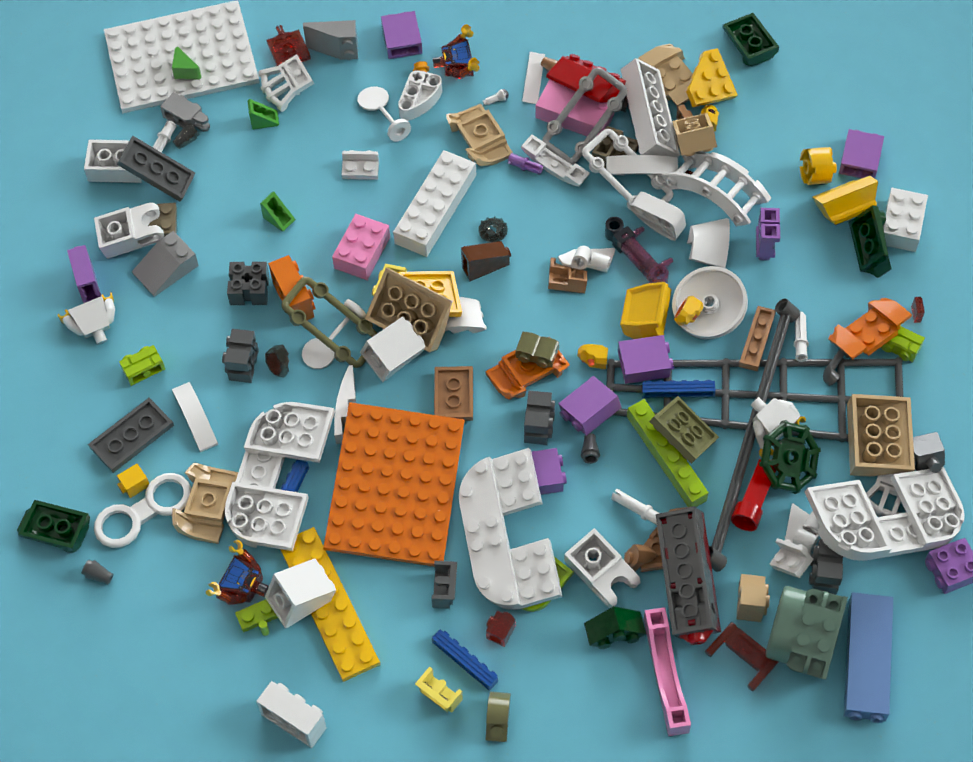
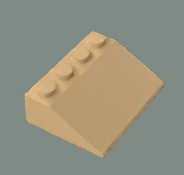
(405, 298)
(880, 435)

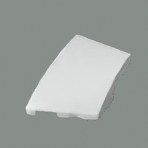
(710, 242)
(470, 319)

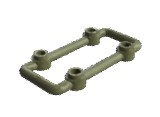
(298, 318)

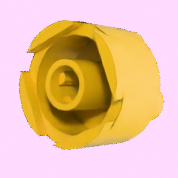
(817, 166)

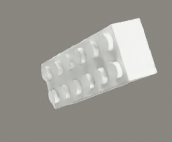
(649, 110)
(434, 203)

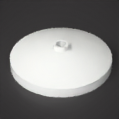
(716, 288)

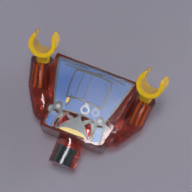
(457, 56)
(240, 580)

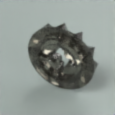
(490, 235)

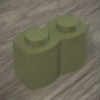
(537, 349)

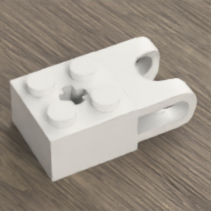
(127, 229)
(603, 572)

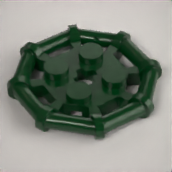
(781, 459)

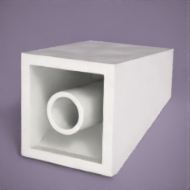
(392, 348)
(299, 591)

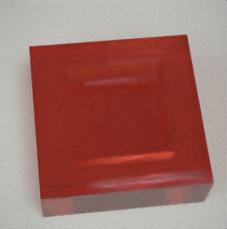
(917, 309)

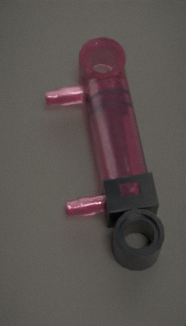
(624, 241)

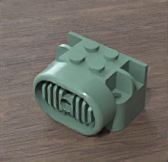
(806, 630)

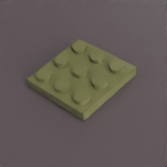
(684, 429)

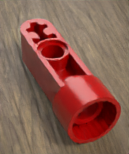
(748, 511)

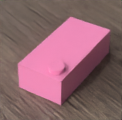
(582, 116)

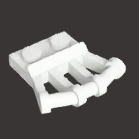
(295, 76)
(884, 484)

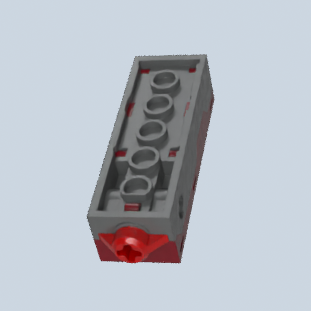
(688, 575)

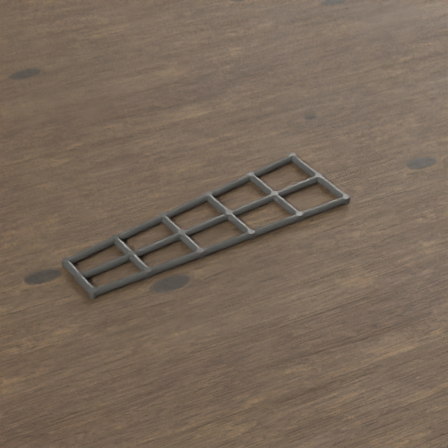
(782, 363)

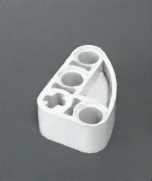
(419, 94)
(659, 215)

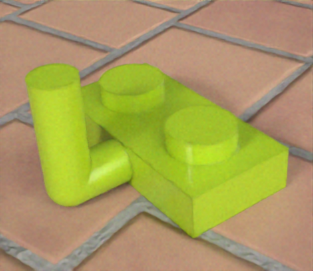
(255, 616)

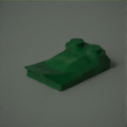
(751, 39)
(870, 241)
(54, 526)

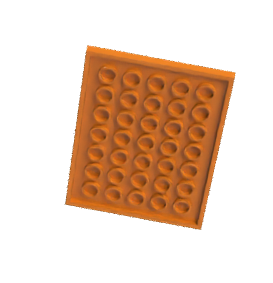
(394, 485)

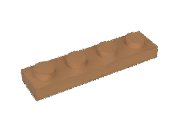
(757, 338)

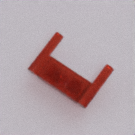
(746, 649)

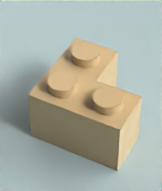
(752, 598)

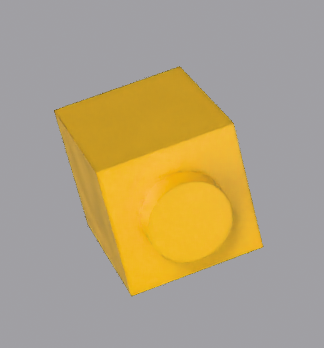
(132, 481)

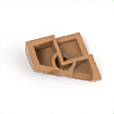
(566, 278)

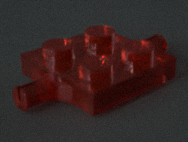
(287, 45)

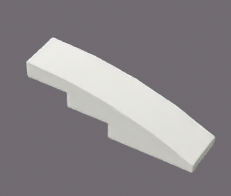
(345, 395)

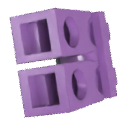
(767, 233)

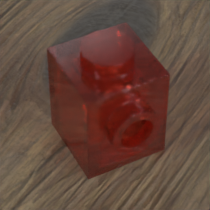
(500, 627)

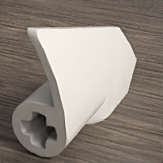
(591, 258)
(802, 528)

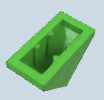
(184, 67)
(262, 115)
(276, 212)

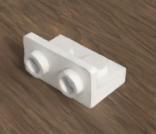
(360, 165)
(791, 558)

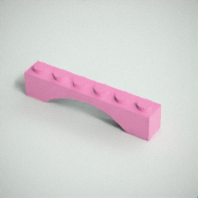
(669, 688)

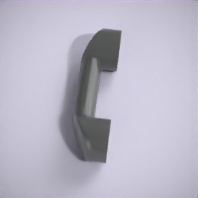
(830, 376)

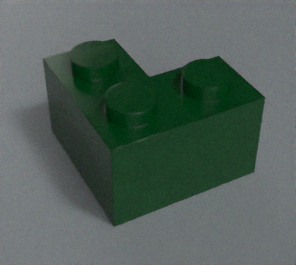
(614, 626)

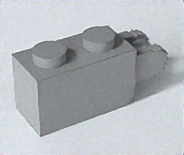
(183, 112)

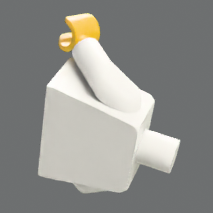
(91, 318)
(770, 416)

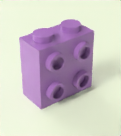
(951, 565)

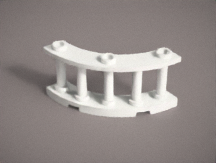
(725, 168)

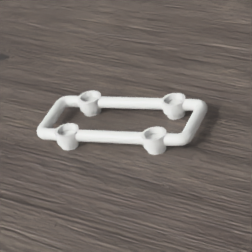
(620, 143)

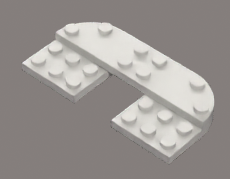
(253, 506)
(855, 531)
(502, 574)

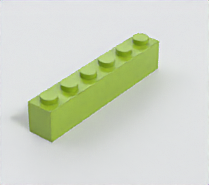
(667, 456)

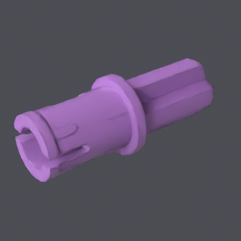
(524, 163)

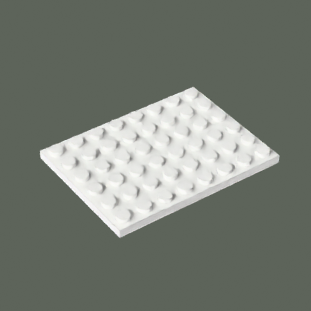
(209, 35)

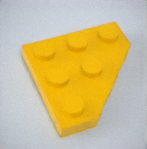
(710, 80)
(440, 282)

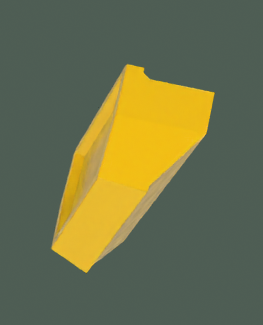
(847, 199)
(646, 310)

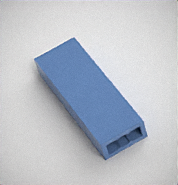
(868, 657)

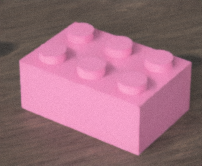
(361, 246)

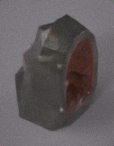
(277, 360)

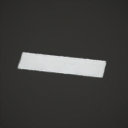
(533, 78)

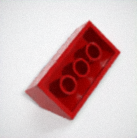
(571, 69)

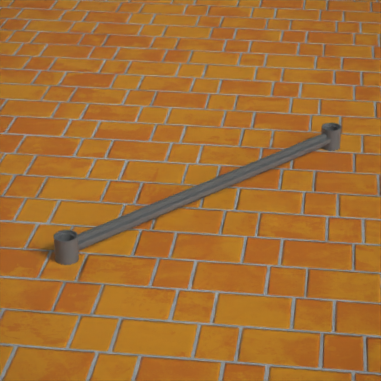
(788, 314)

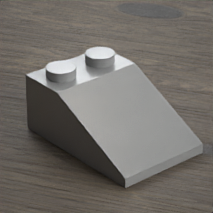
(332, 38)
(165, 264)

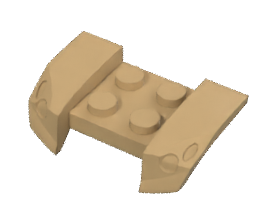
(673, 71)
(482, 135)
(206, 503)

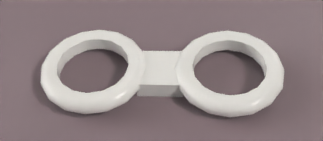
(141, 511)

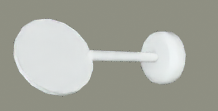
(375, 99)
(318, 355)

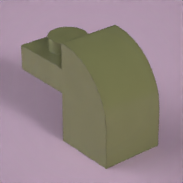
(497, 716)

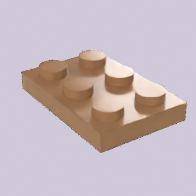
(454, 392)

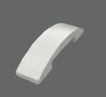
(554, 164)
(641, 164)
(195, 416)

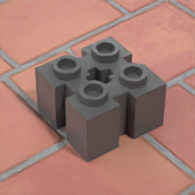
(248, 283)
(240, 355)
(539, 417)
(826, 569)

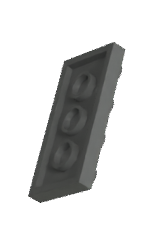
(156, 168)
(131, 435)

